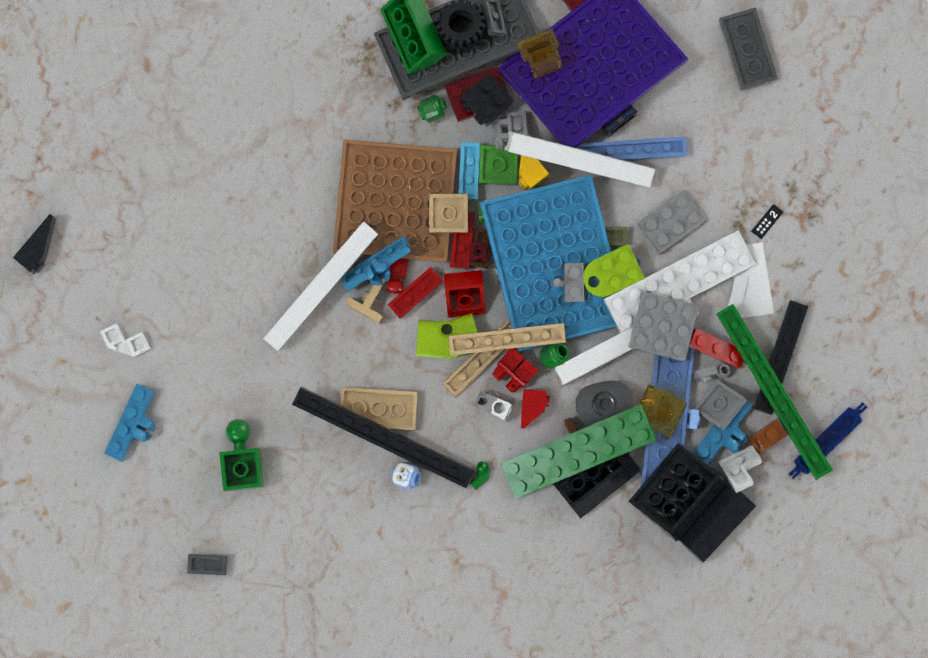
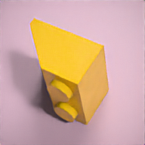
(531, 173)

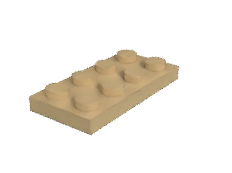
(385, 407)

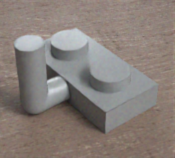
(572, 282)

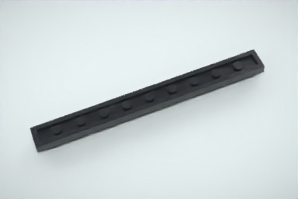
(383, 437)

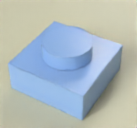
(693, 419)

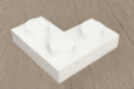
(736, 468)

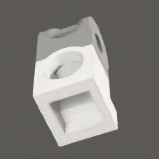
(494, 405)

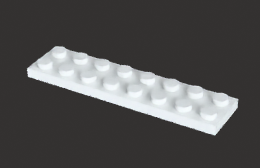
(683, 278)

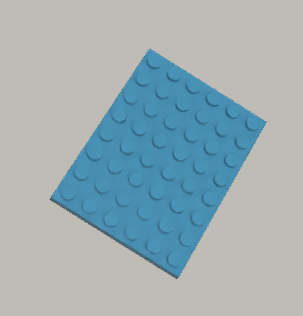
(532, 240)

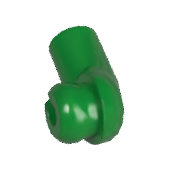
(482, 475)

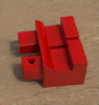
(508, 364)

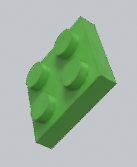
(497, 166)

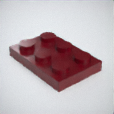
(459, 88)

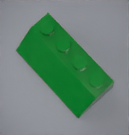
(413, 34)

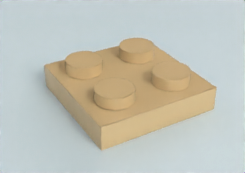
(448, 213)

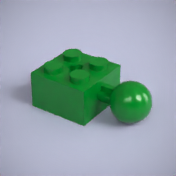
(238, 432)

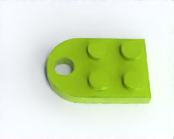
(613, 272)

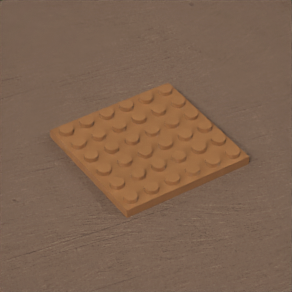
(390, 193)

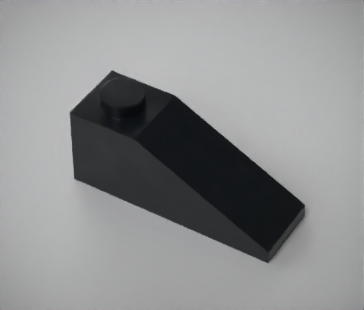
(35, 250)

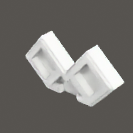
(132, 346)

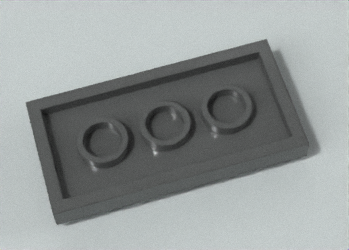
(748, 49)

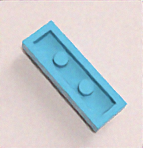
(469, 169)

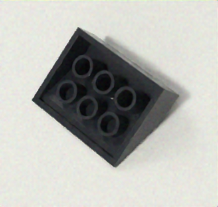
(677, 492)
(716, 522)

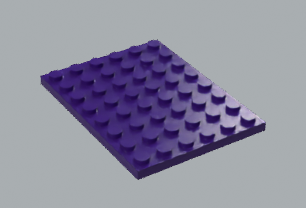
(609, 61)

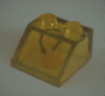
(662, 410)

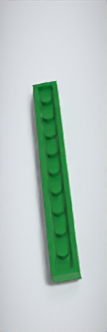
(774, 392)

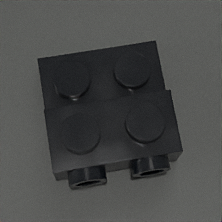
(486, 100)

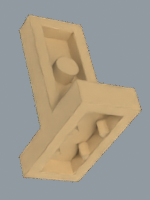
(369, 299)

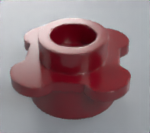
(475, 247)

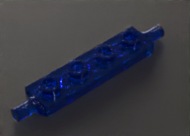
(832, 436)

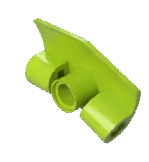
(434, 343)

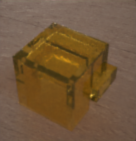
(541, 53)

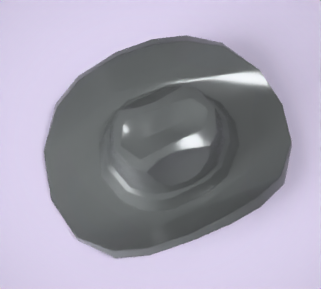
(602, 401)

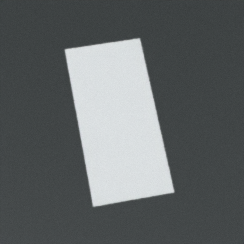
(757, 295)

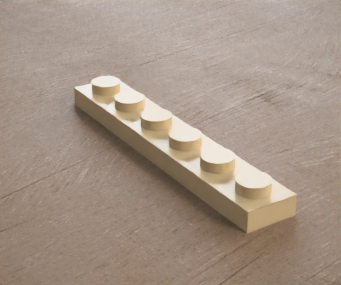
(507, 339)

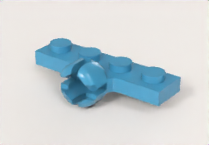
(376, 266)
(132, 423)
(718, 439)

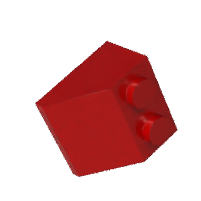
(464, 293)

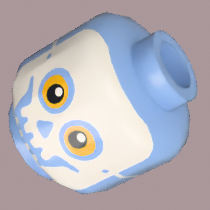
(405, 475)

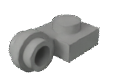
(707, 373)

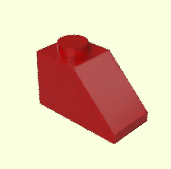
(533, 405)

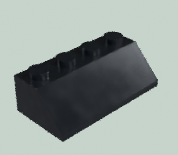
(595, 484)

